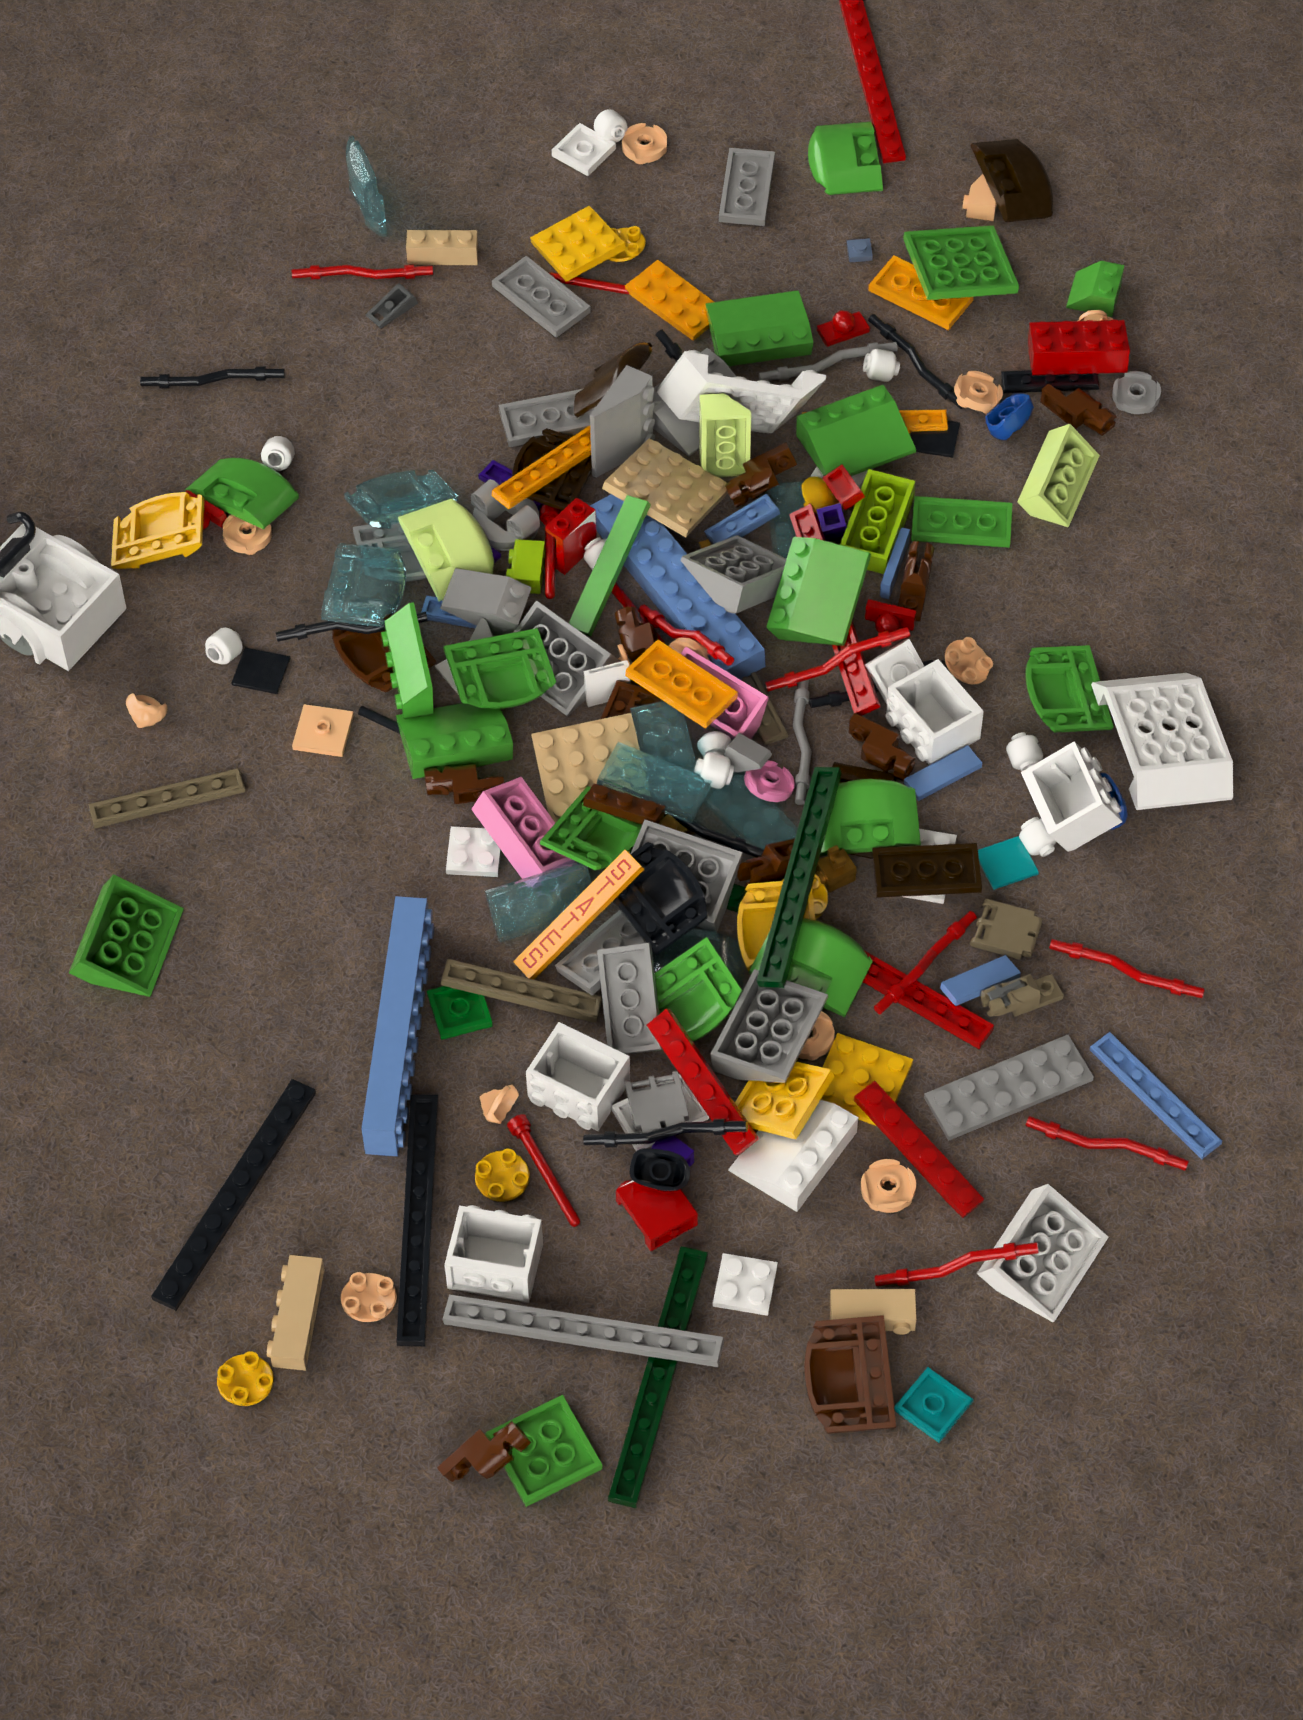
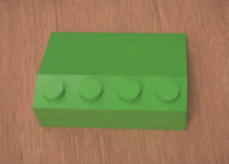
(760, 328)
(855, 432)
(818, 592)
(455, 738)
(126, 938)

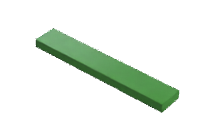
(609, 564)

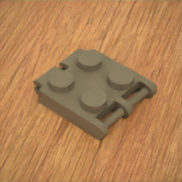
(1008, 931)

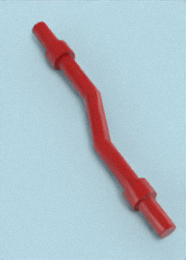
(316, 272)
(883, 639)
(714, 649)
(1077, 950)
(897, 991)
(1054, 1130)
(1009, 1251)

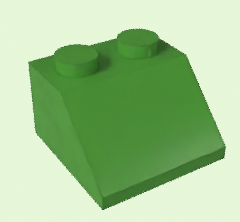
(1096, 287)

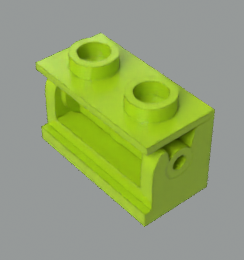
(527, 563)

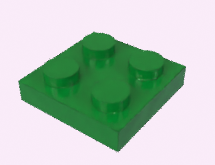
(458, 1011)

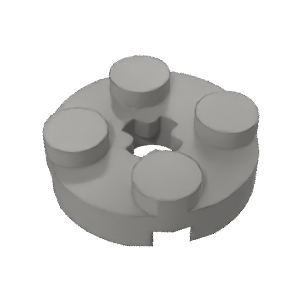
(1132, 403)

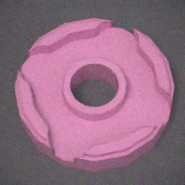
(774, 791)

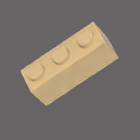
(442, 247)
(895, 1304)

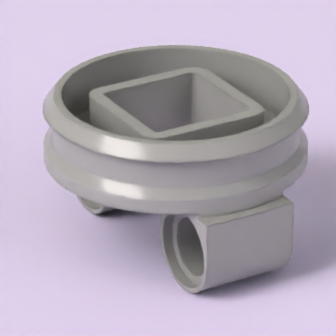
(521, 526)

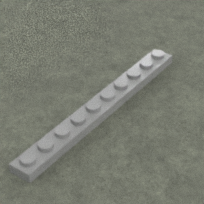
(583, 1330)

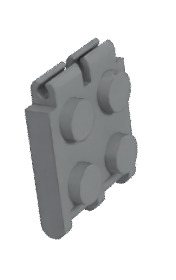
(657, 1104)

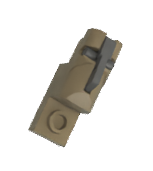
(1021, 995)

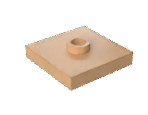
(323, 730)

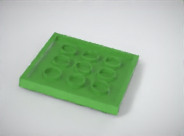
(960, 262)

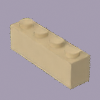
(296, 1312)

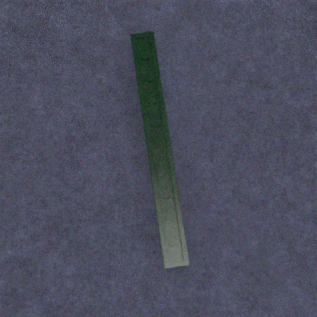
(799, 877)
(656, 1382)

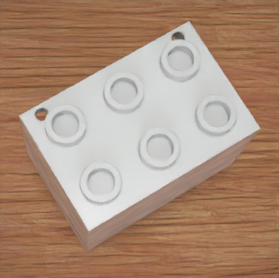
(933, 712)
(1072, 796)
(577, 1077)
(494, 1253)

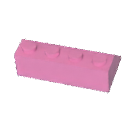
(745, 712)
(517, 826)

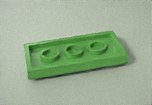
(961, 521)

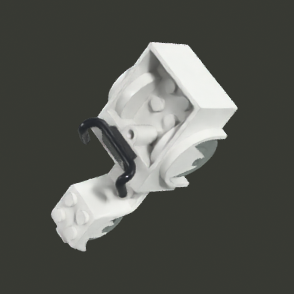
(54, 595)

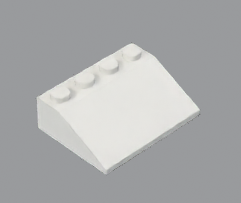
(794, 1167)
(1066, 1251)

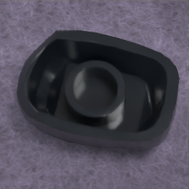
(659, 1169)

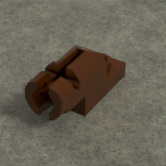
(1078, 409)
(760, 474)
(916, 579)
(633, 633)
(881, 747)
(460, 780)
(768, 867)
(484, 1453)

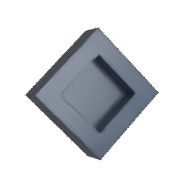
(859, 250)

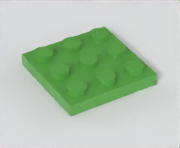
(556, 1456)

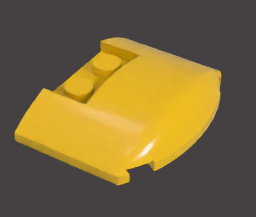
(158, 530)
(756, 917)

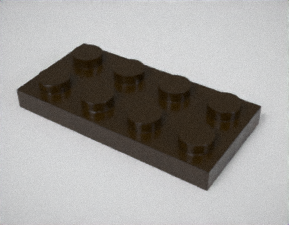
(926, 870)

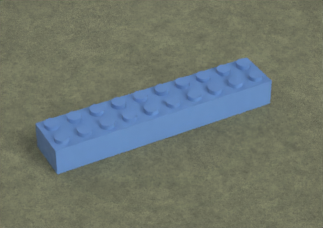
(677, 594)
(397, 1027)

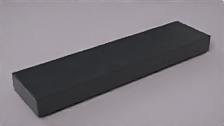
(1026, 382)

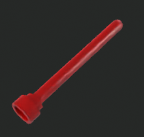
(547, 514)
(520, 1127)

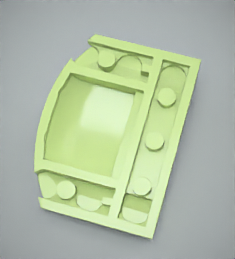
(447, 539)

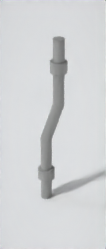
(785, 373)
(802, 779)

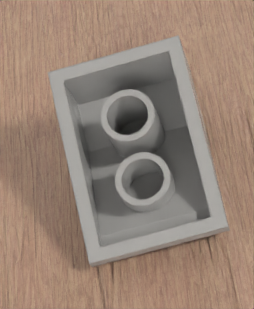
(486, 596)

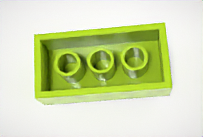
(879, 517)

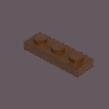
(623, 805)

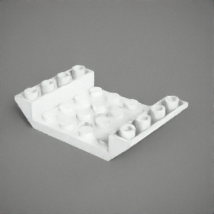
(768, 403)
(1166, 764)

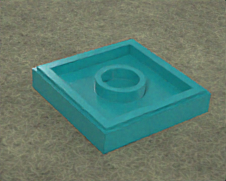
(933, 1404)

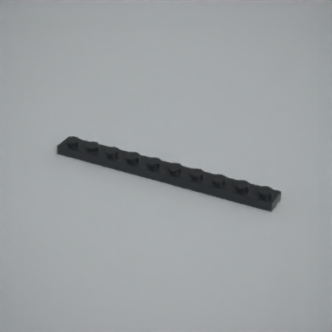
(233, 1195)
(417, 1221)

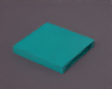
(1006, 863)

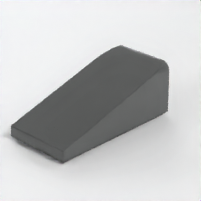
(392, 305)

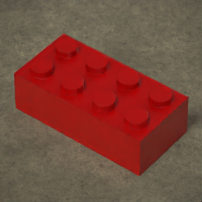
(1078, 347)

